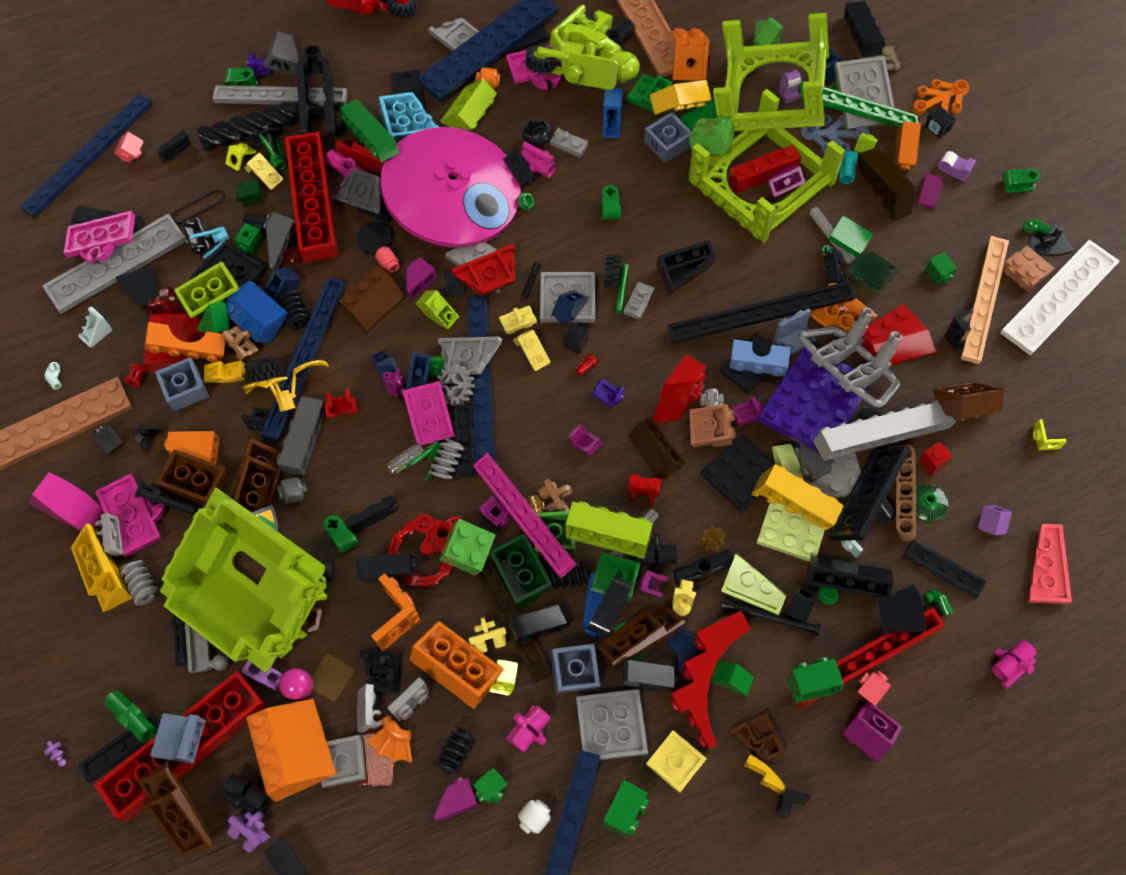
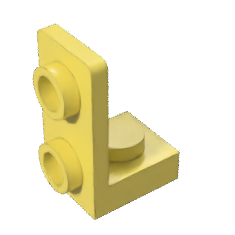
(264, 171)
(533, 349)

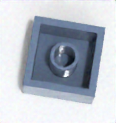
(667, 137)
(182, 384)
(574, 669)

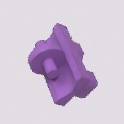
(250, 827)

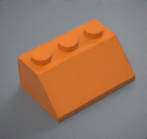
(841, 315)

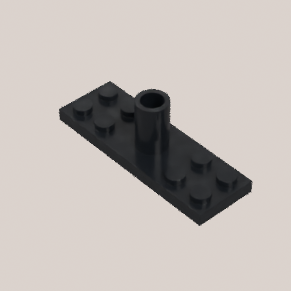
(869, 495)

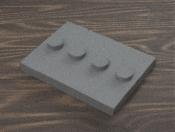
(866, 80)

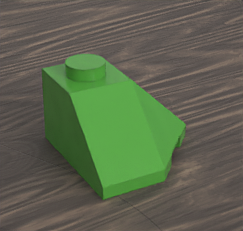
(767, 32)

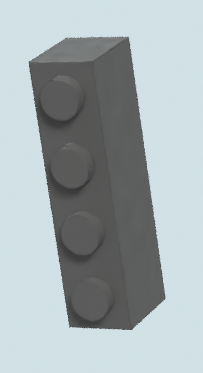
(301, 436)

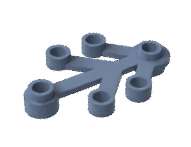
(832, 133)

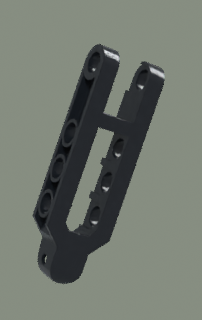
(315, 63)

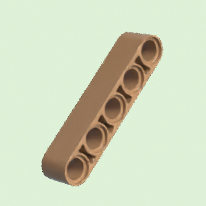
(906, 501)

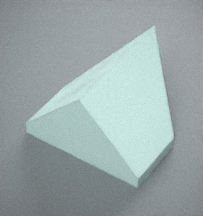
(95, 328)

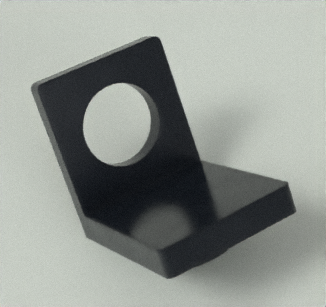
(452, 284)
(255, 423)

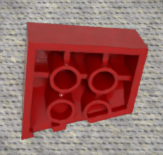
(182, 328)
(915, 335)
(680, 390)

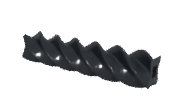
(239, 127)

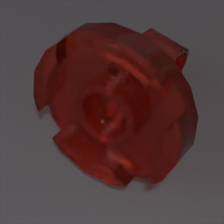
(165, 303)

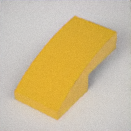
(223, 373)
(769, 778)

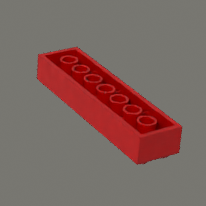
(311, 197)
(224, 716)

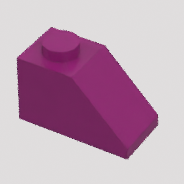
(786, 180)
(419, 277)
(456, 800)

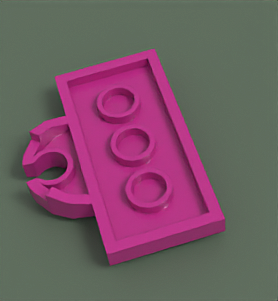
(521, 74)
(99, 237)
(135, 515)

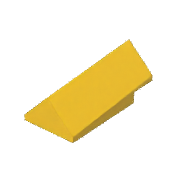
(99, 570)

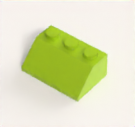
(469, 106)
(207, 289)

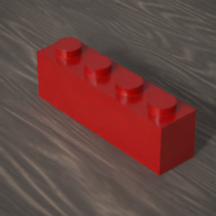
(762, 168)

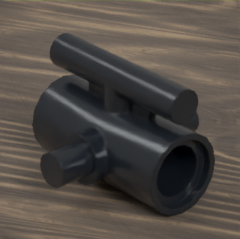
(658, 554)
(246, 794)

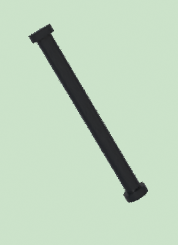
(771, 617)

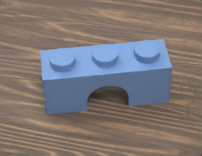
(744, 359)

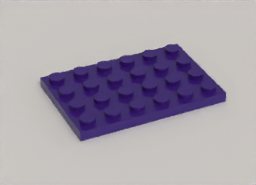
(809, 401)

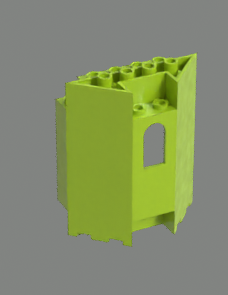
(226, 605)

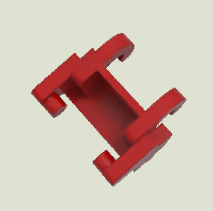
(340, 405)
(644, 486)

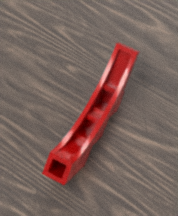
(698, 670)

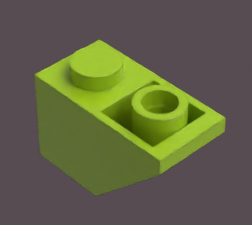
(437, 309)

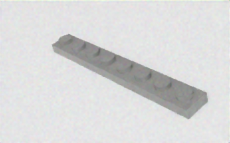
(273, 95)

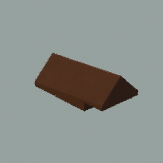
(257, 476)
(640, 636)
(175, 810)

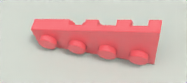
(1050, 568)

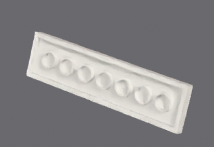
(1059, 297)

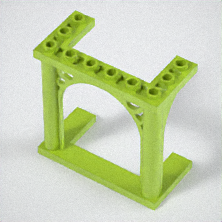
(738, 57)
(766, 217)

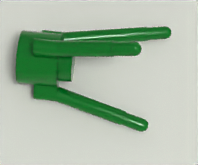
(277, 161)
(429, 452)

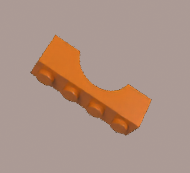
(160, 339)

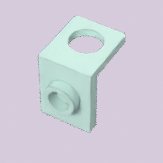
(853, 547)

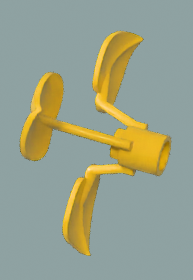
(284, 398)

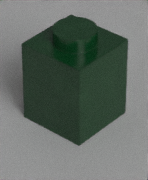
(249, 193)

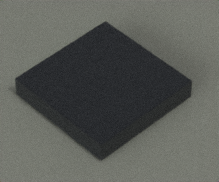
(901, 613)

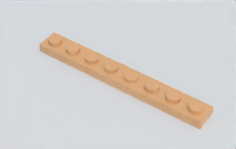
(985, 300)

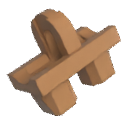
(234, 337)
(551, 490)

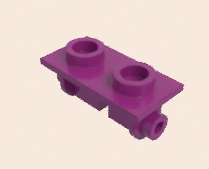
(394, 383)

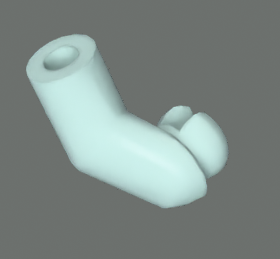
(52, 374)

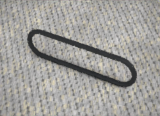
(215, 190)

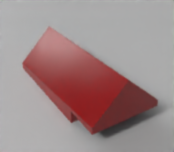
(354, 149)

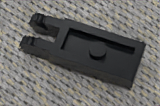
(372, 514)

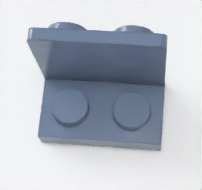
(789, 329)
(178, 738)

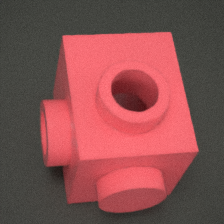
(129, 147)
(873, 686)

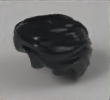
(537, 132)

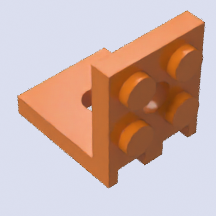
(689, 45)
(401, 622)

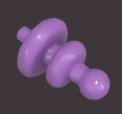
(56, 755)

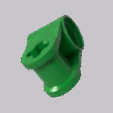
(240, 77)
(1019, 181)
(610, 203)
(341, 536)

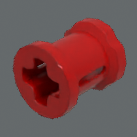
(135, 375)

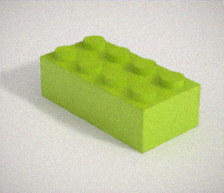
(608, 529)

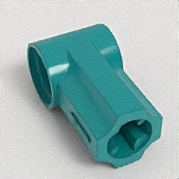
(847, 168)

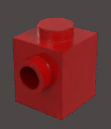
(935, 458)

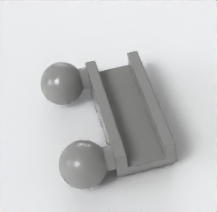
(200, 653)

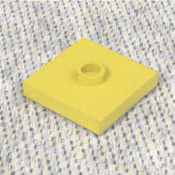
(676, 761)

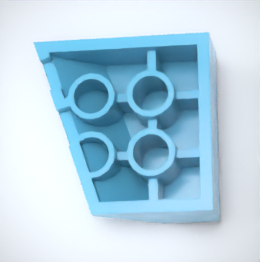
(403, 115)

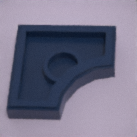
(683, 648)

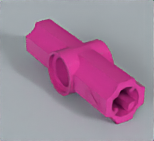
(341, 163)

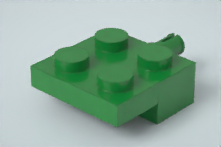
(644, 87)

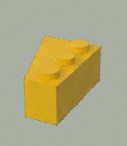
(681, 97)

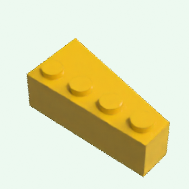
(798, 497)

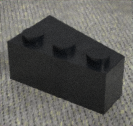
(684, 265)

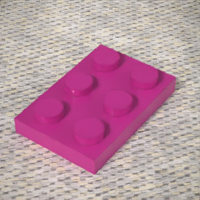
(428, 413)

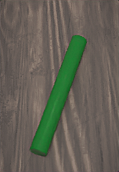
(622, 288)

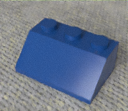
(255, 312)

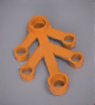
(959, 89)

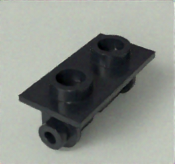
(519, 168)
(197, 245)
(834, 261)

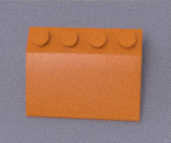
(290, 748)

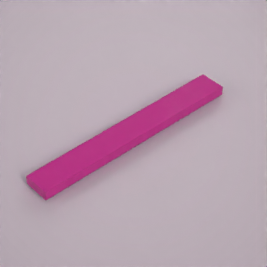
(525, 515)

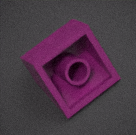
(872, 731)

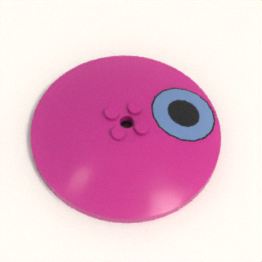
(443, 209)

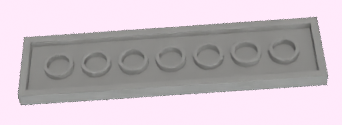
(90, 279)

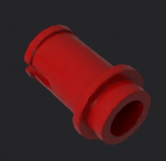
(586, 365)

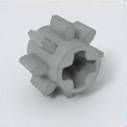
(711, 398)

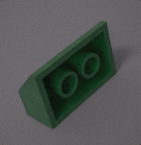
(521, 570)

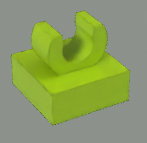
(865, 142)

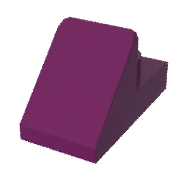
(930, 190)

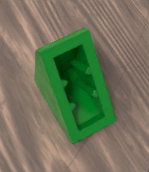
(214, 319)
(732, 677)

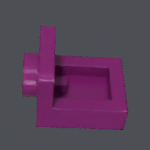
(747, 412)
(584, 441)

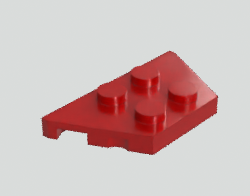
(489, 271)

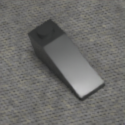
(279, 233)
(812, 464)

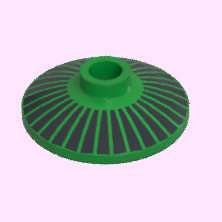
(930, 511)

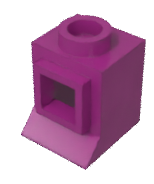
(499, 522)
(651, 583)

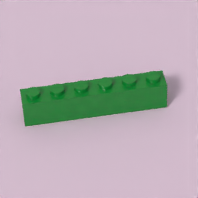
(369, 131)

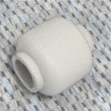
(534, 816)

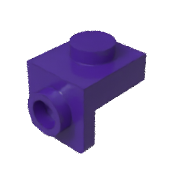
(257, 66)
(607, 393)

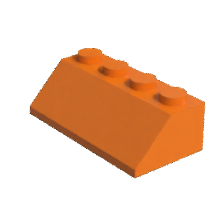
(455, 664)

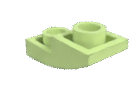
(785, 456)

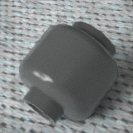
(291, 490)

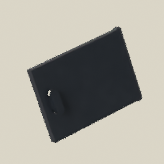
(407, 82)

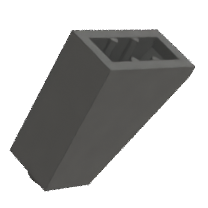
(282, 54)

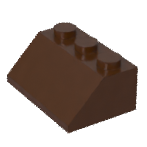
(371, 299)
(969, 400)
(191, 478)

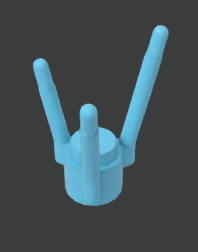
(218, 235)

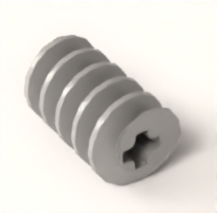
(447, 459)
(138, 582)

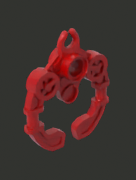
(432, 543)

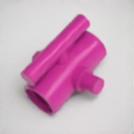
(538, 160)
(1014, 663)
(528, 728)

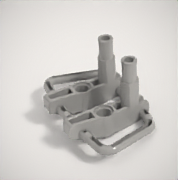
(848, 343)

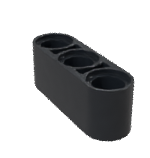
(610, 606)
(539, 623)

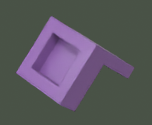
(994, 520)

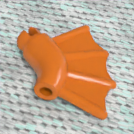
(392, 741)

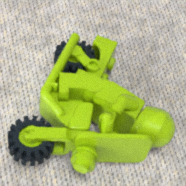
(584, 52)

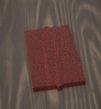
(379, 768)

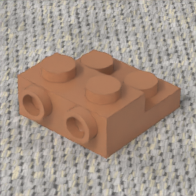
(1027, 268)
(712, 426)

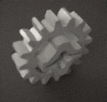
(456, 375)

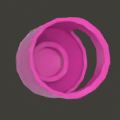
(296, 684)

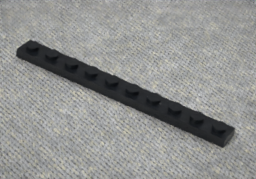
(761, 312)

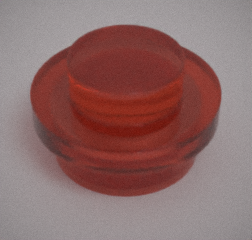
(292, 256)

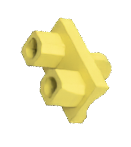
(518, 319)
(683, 598)
(497, 634)

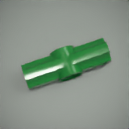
(130, 716)

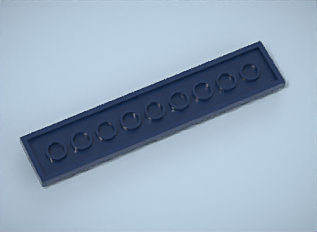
(486, 46)

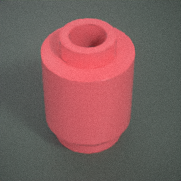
(387, 259)

